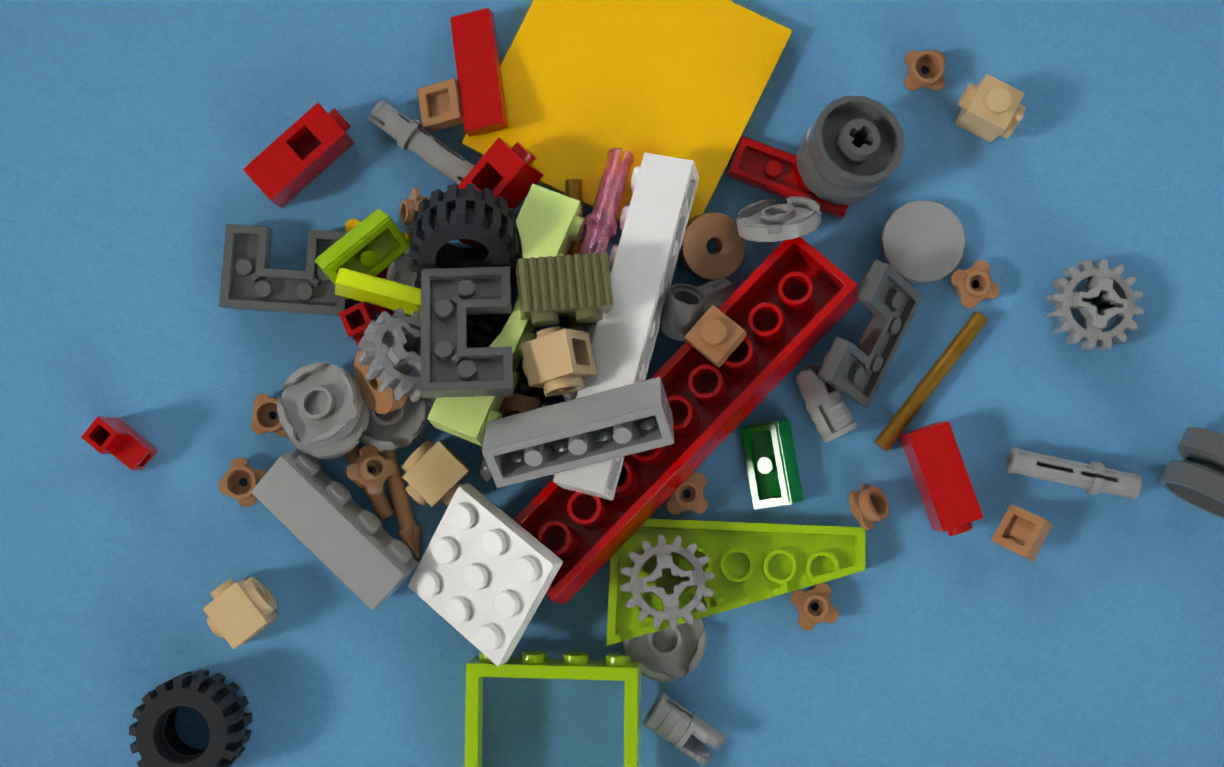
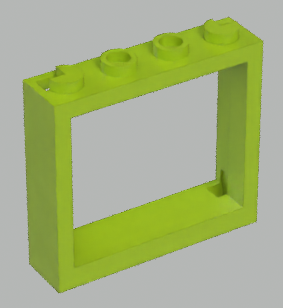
(572, 666)

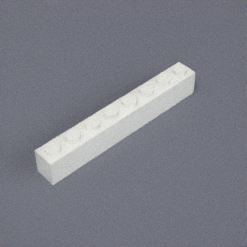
(640, 283)

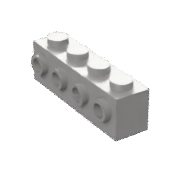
(578, 432)
(335, 527)

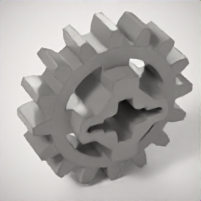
(1108, 292)
(401, 362)
(665, 562)

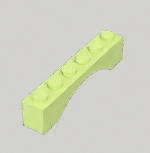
(546, 228)

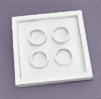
(484, 574)

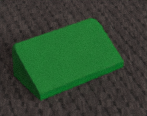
(771, 464)

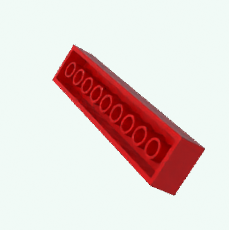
(785, 313)

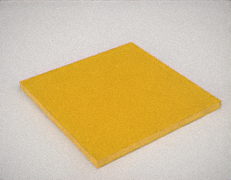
(637, 80)

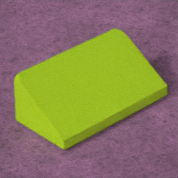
(365, 248)

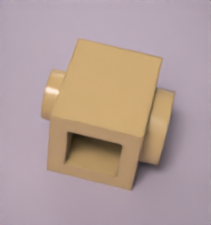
(990, 109)
(558, 360)
(434, 473)
(240, 610)

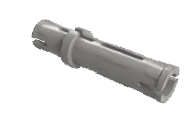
(412, 136)
(1090, 476)

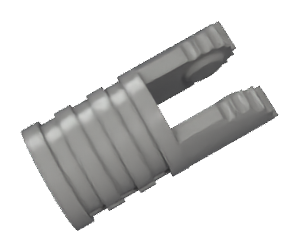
(824, 405)
(677, 725)

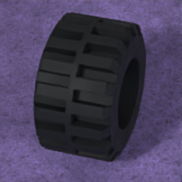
(463, 215)
(208, 695)

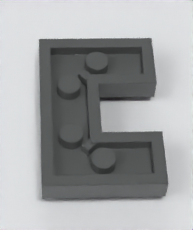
(253, 286)
(446, 361)
(860, 369)

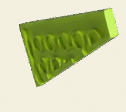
(747, 562)

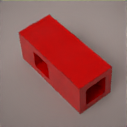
(300, 154)
(505, 171)
(941, 478)

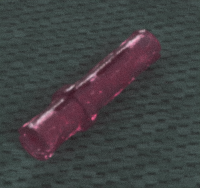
(601, 223)

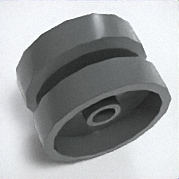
(850, 150)
(1201, 473)

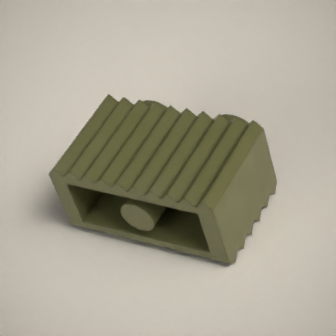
(564, 287)

